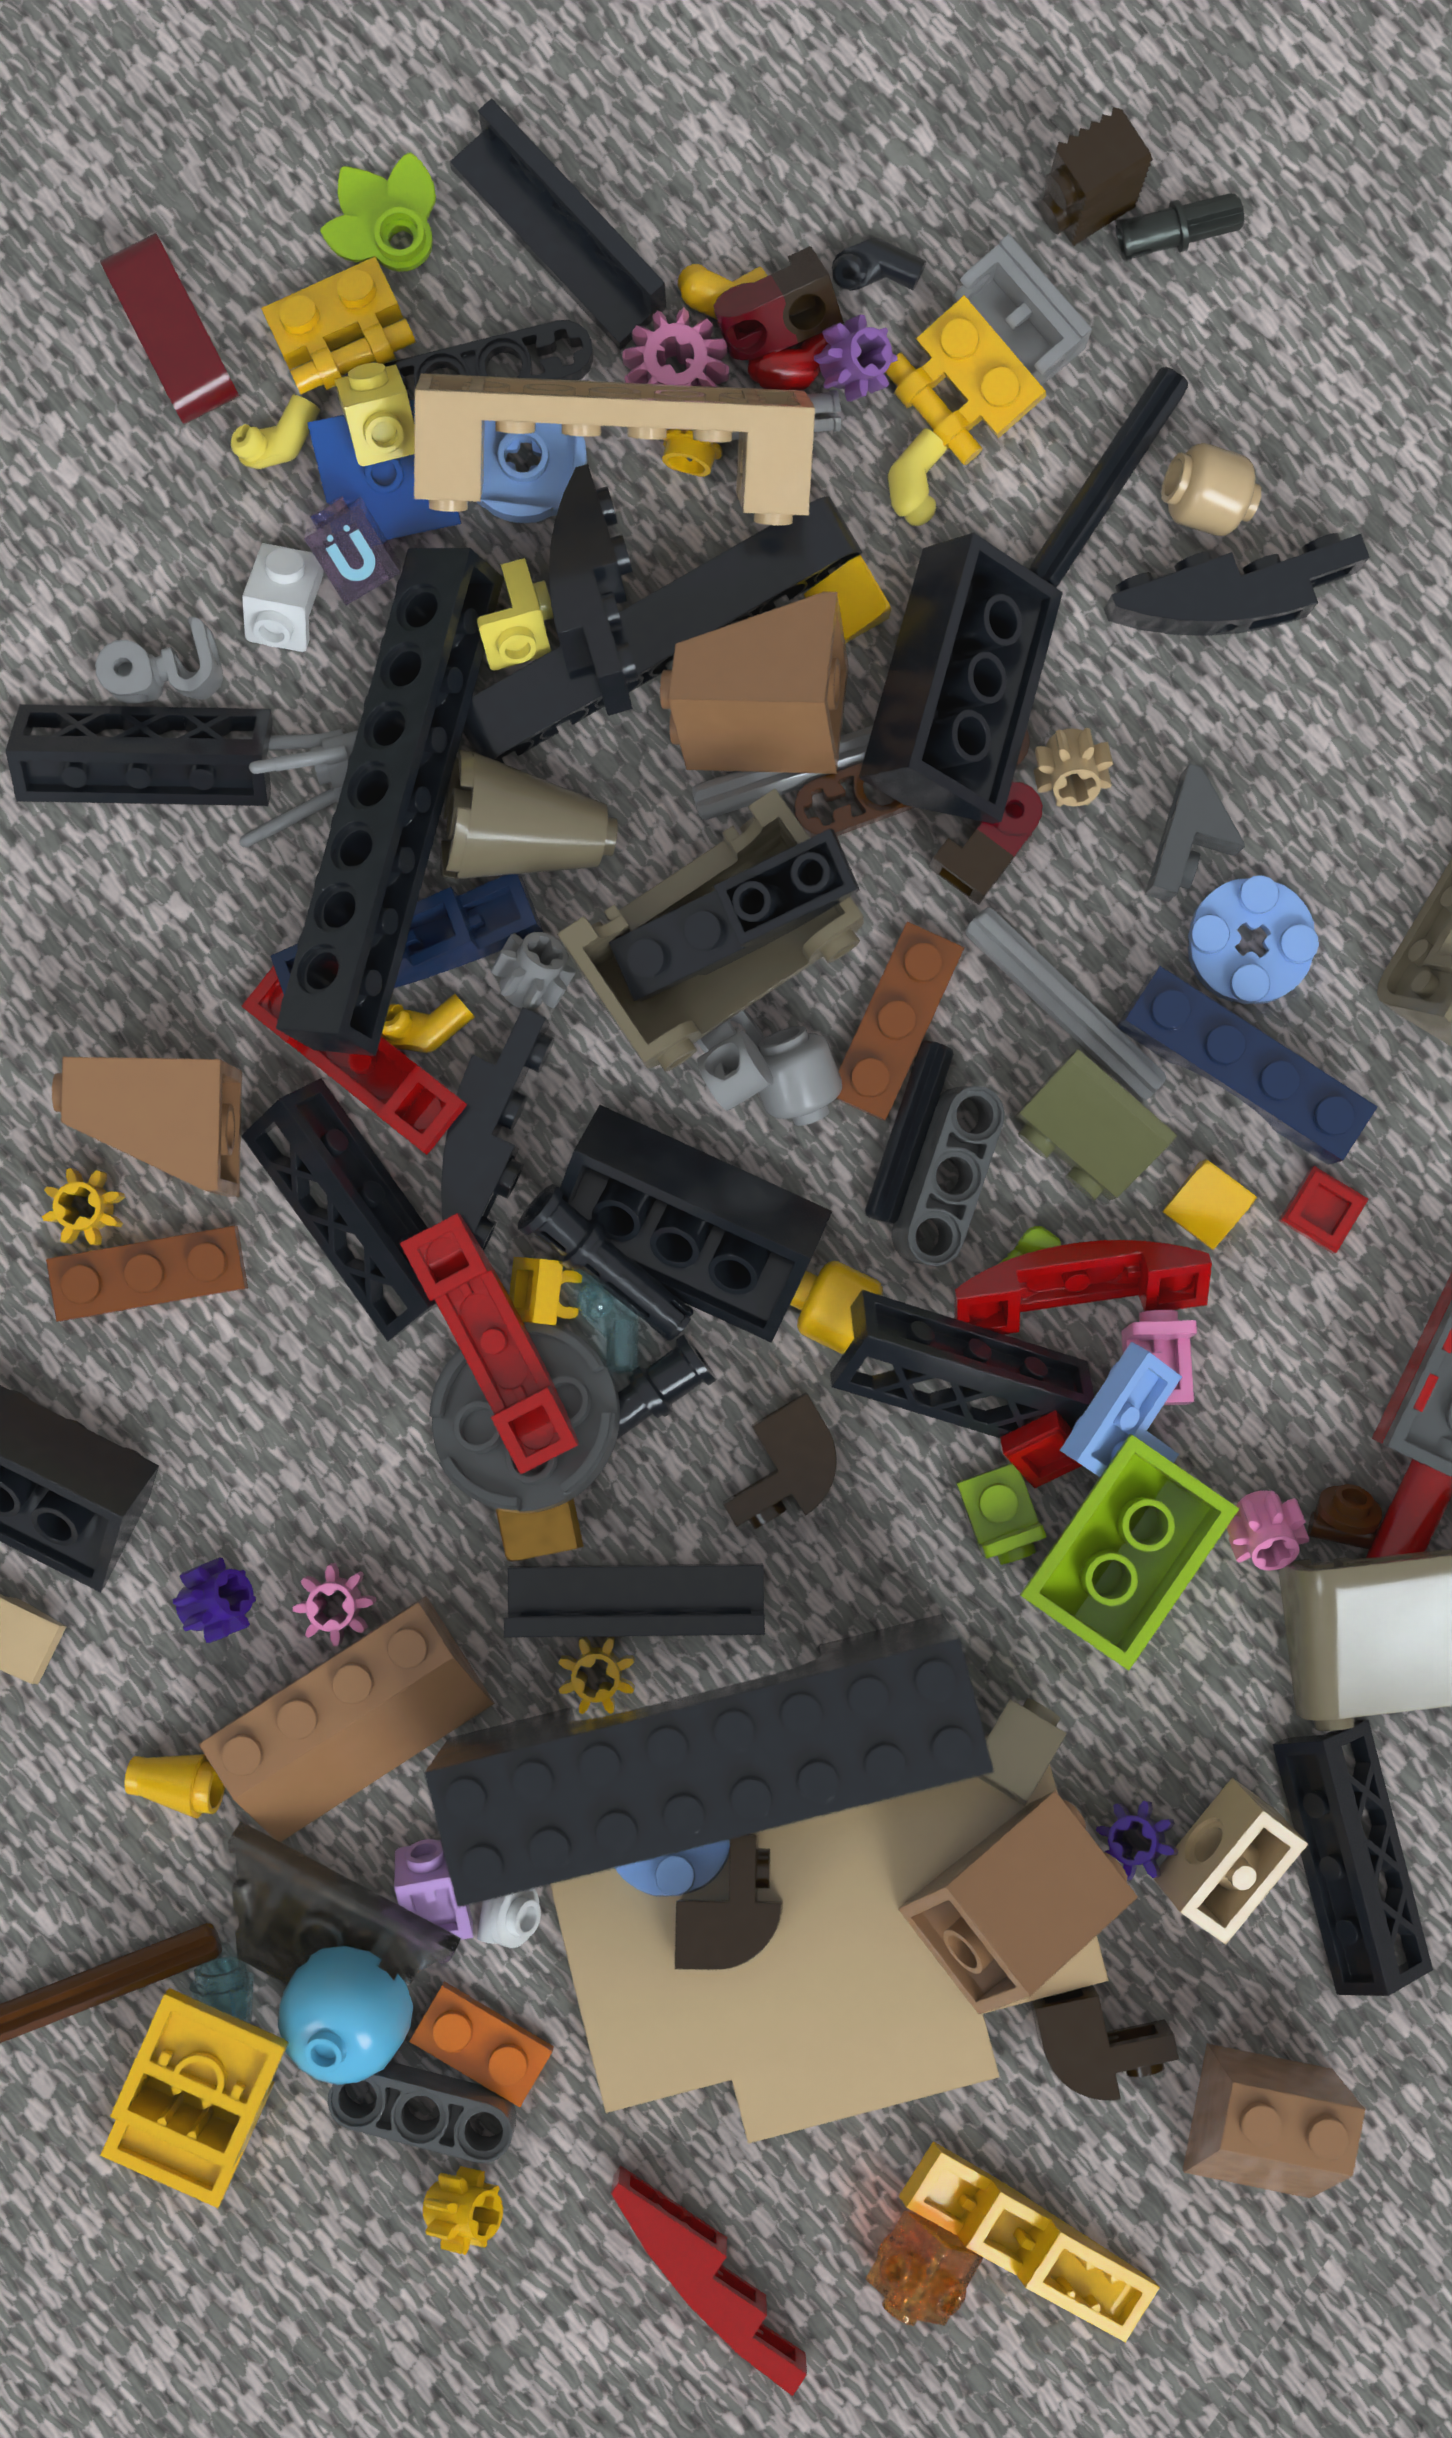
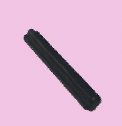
(1109, 476)

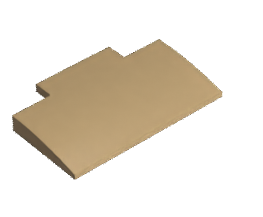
(840, 2001)

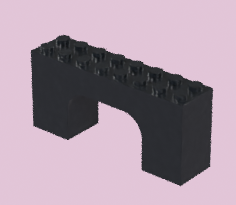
(627, 1787)

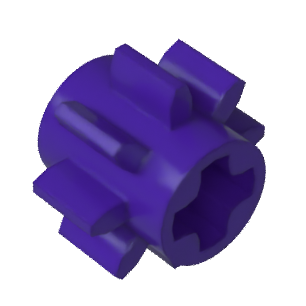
(214, 1600)
(1151, 1830)

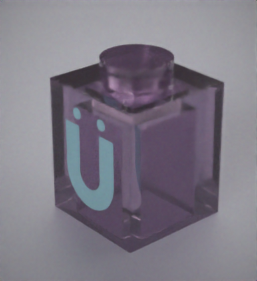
(351, 548)

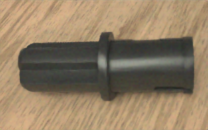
(1179, 225)

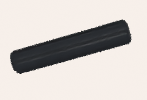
(909, 1132)

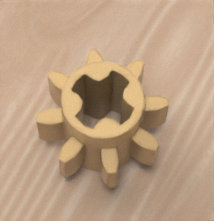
(1073, 767)

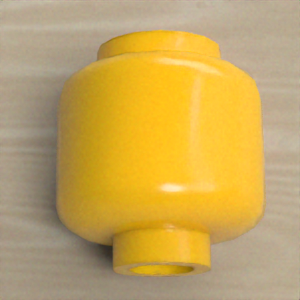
(827, 1303)

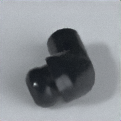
(874, 261)

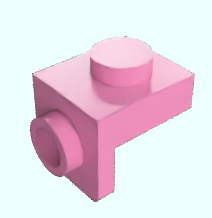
(1168, 1341)

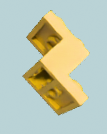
(193, 2097)

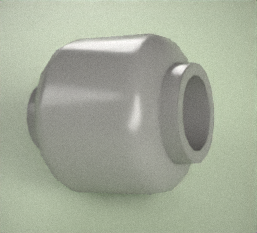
(802, 1075)

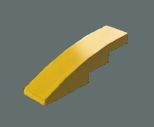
(1029, 2242)

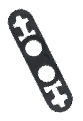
(474, 356)

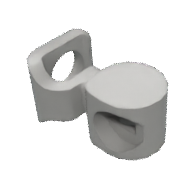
(140, 677)
(733, 1063)

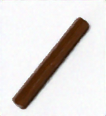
(109, 1981)

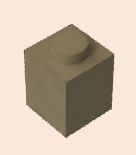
(1022, 1748)

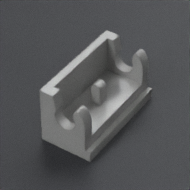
(1025, 309)

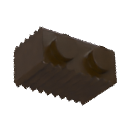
(1095, 177)

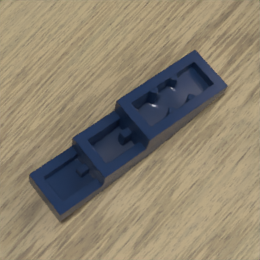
(453, 929)

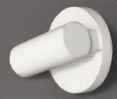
(509, 1919)

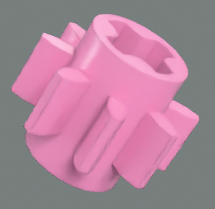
(1267, 1530)
(316, 1603)

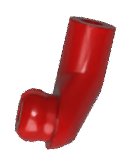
(789, 367)

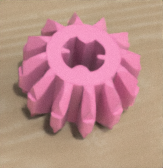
(677, 339)

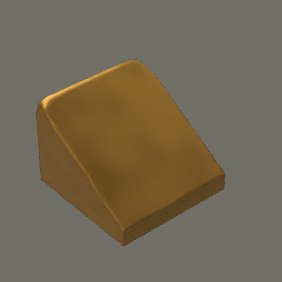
(540, 1532)

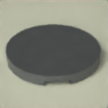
(477, 1456)

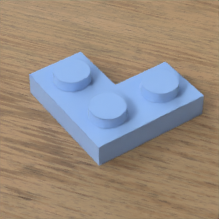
(1123, 1406)

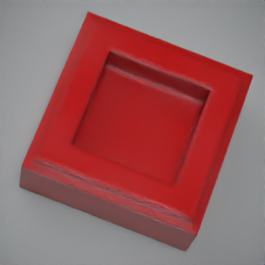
(1323, 1209)
(1036, 1449)

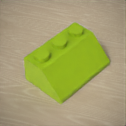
(1129, 1552)

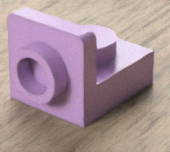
(426, 1887)

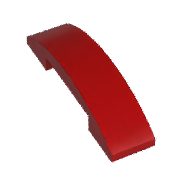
(385, 1083)
(1081, 1273)
(492, 1341)

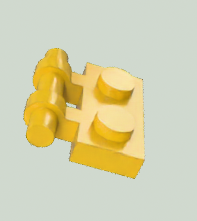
(332, 315)
(980, 369)

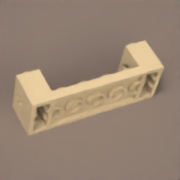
(771, 425)

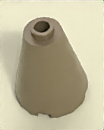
(518, 823)

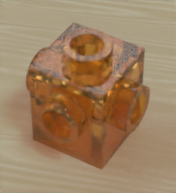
(922, 2271)

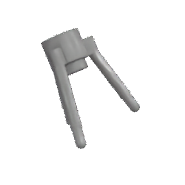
(330, 758)

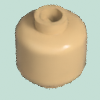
(1211, 489)

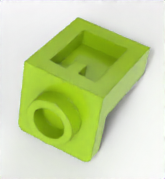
(1001, 1514)

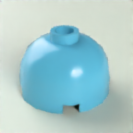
(343, 2015)

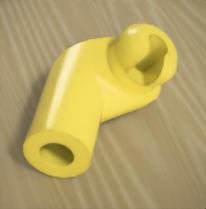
(279, 443)
(909, 481)

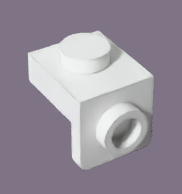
(281, 597)

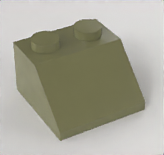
(1092, 1128)

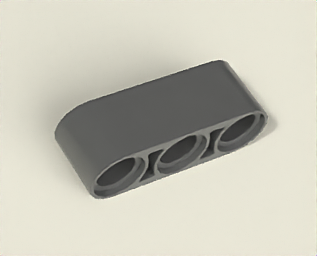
(971, 1155)
(445, 2134)

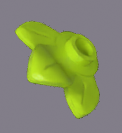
(379, 210)

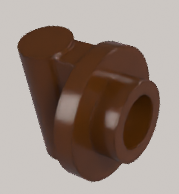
(1345, 1516)

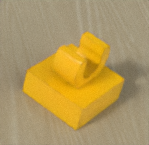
(537, 1290)

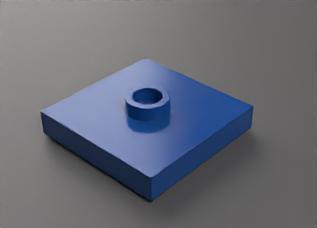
(383, 486)

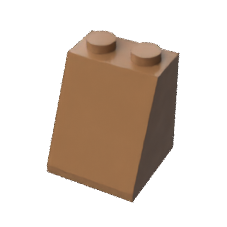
(762, 691)
(161, 1112)
(1019, 1904)
(1272, 2123)

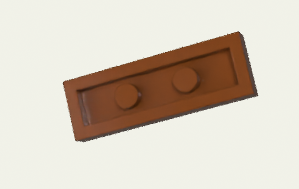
(897, 1020)
(147, 1273)

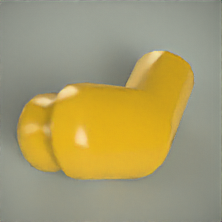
(702, 287)

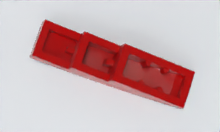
(692, 2260)

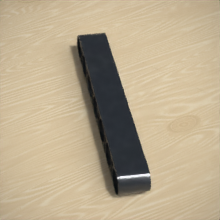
(723, 591)

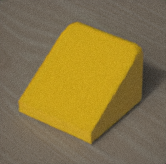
(859, 597)
(1209, 1203)

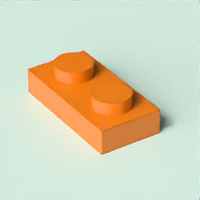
(481, 2044)

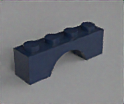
(1249, 1064)

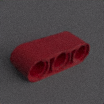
(169, 328)

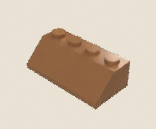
(347, 1721)

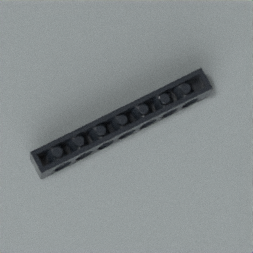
(390, 803)

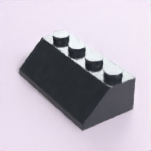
(961, 681)
(695, 1221)
(67, 1491)

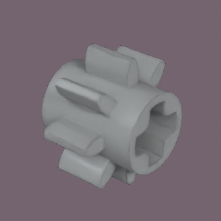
(533, 970)

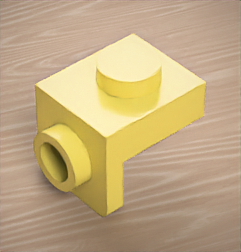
(377, 413)
(517, 632)

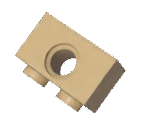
(1229, 1861)

